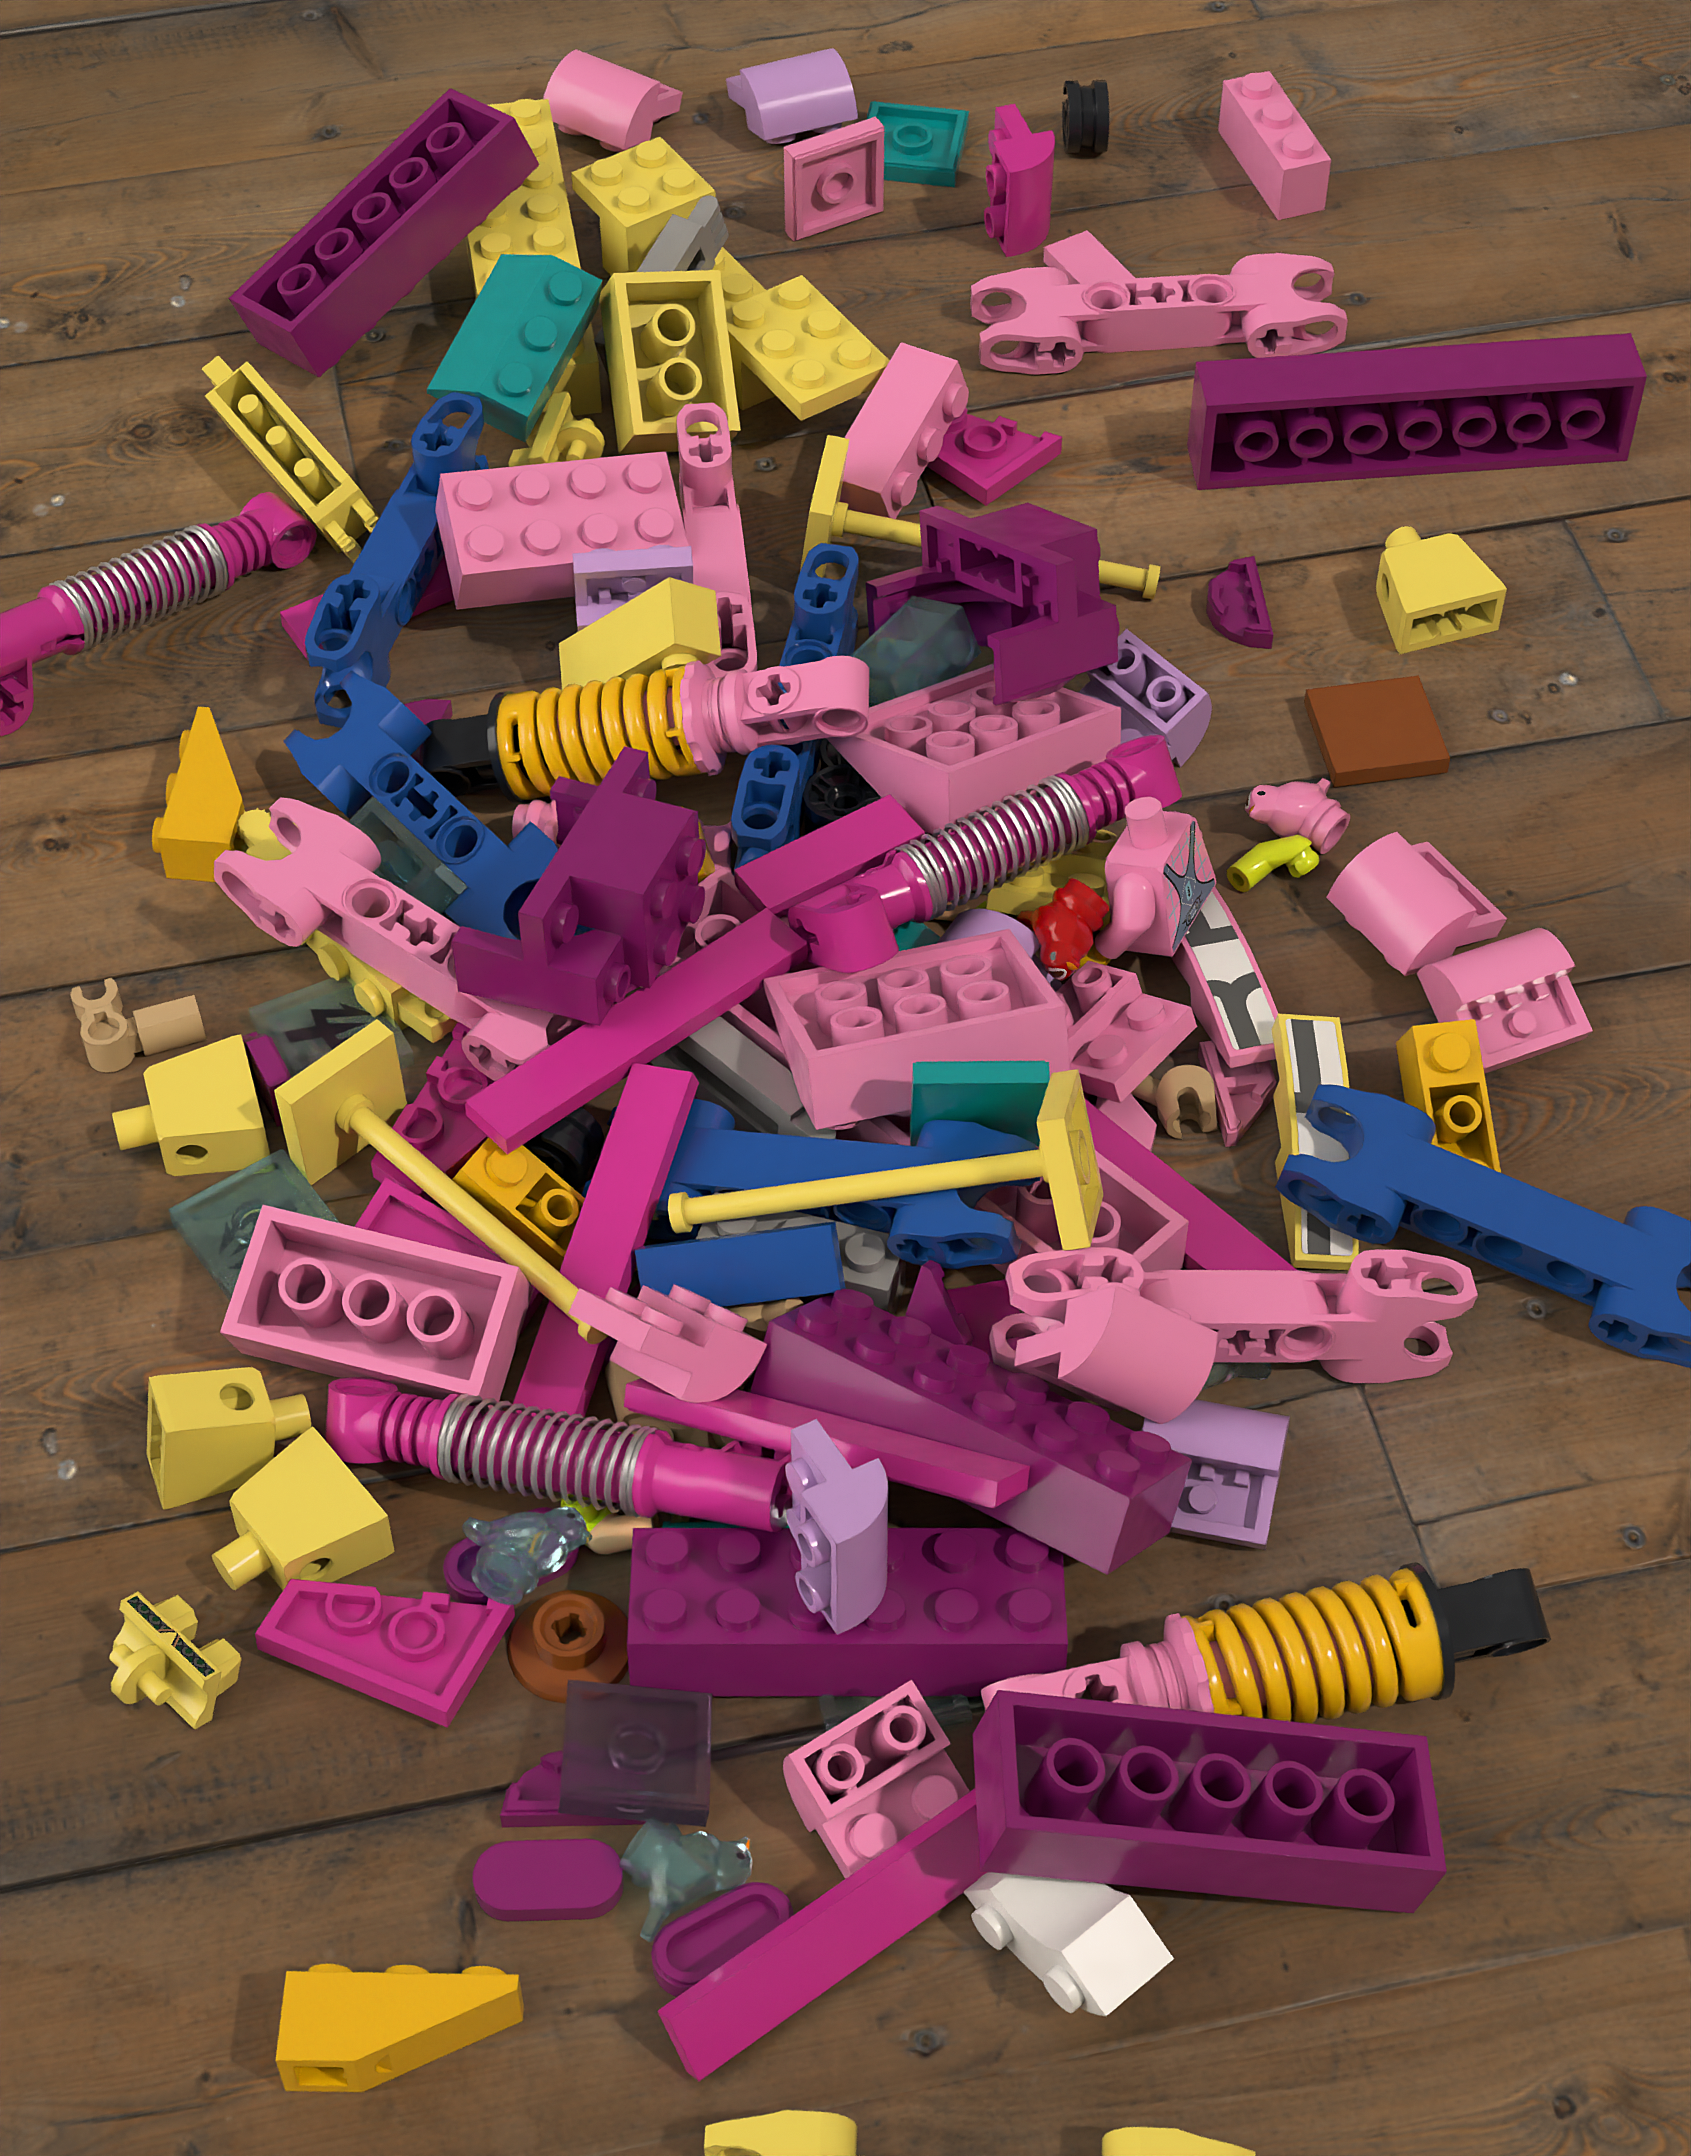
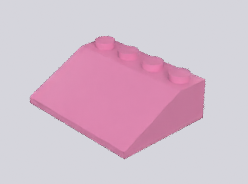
(957, 751)
(952, 1000)

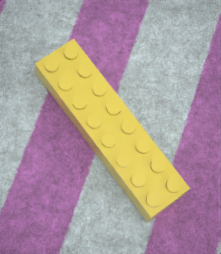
(538, 223)

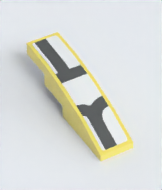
(1309, 1055)

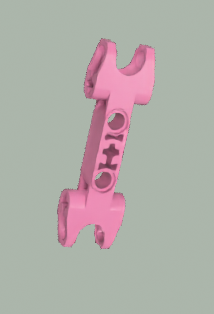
(1156, 313)
(716, 533)
(333, 889)
(1283, 1316)

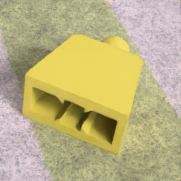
(1435, 590)
(199, 1112)
(215, 1431)
(303, 1520)

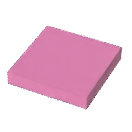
(834, 178)

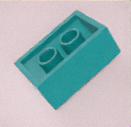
(519, 339)

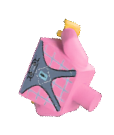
(1154, 883)

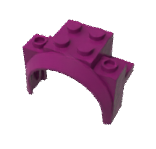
(1024, 588)
(619, 869)

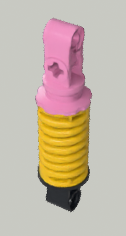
(676, 716)
(1315, 1649)

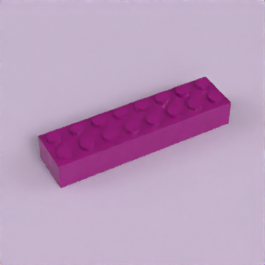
(1414, 411)

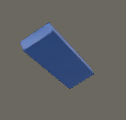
(748, 1265)

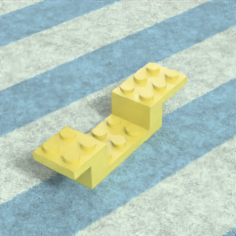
(779, 338)

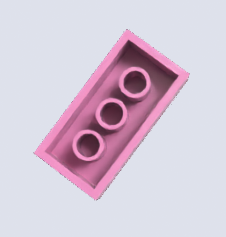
(516, 527)
(376, 1307)

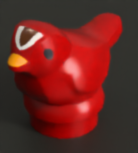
(1066, 927)

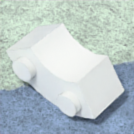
(1072, 1934)

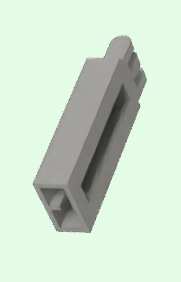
(683, 246)
(742, 1080)

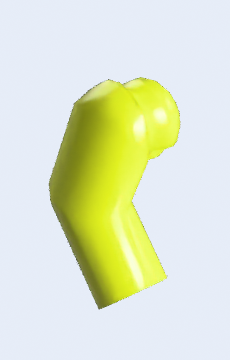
(1269, 855)

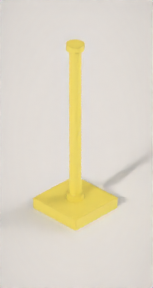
(831, 518)
(354, 1102)
(1063, 1159)

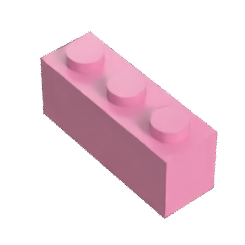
(1274, 145)
(901, 430)

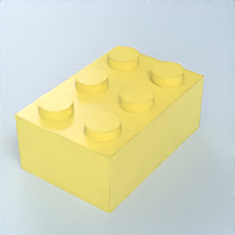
(664, 352)

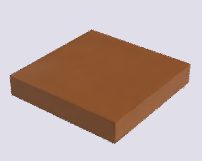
(1376, 731)

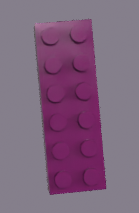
(385, 231)
(1090, 1480)
(955, 1616)
(1205, 1803)

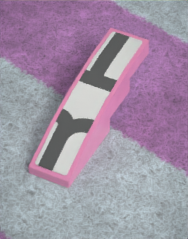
(1227, 986)

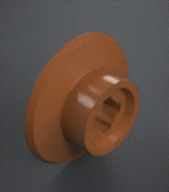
(546, 1664)

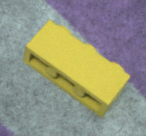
(649, 633)

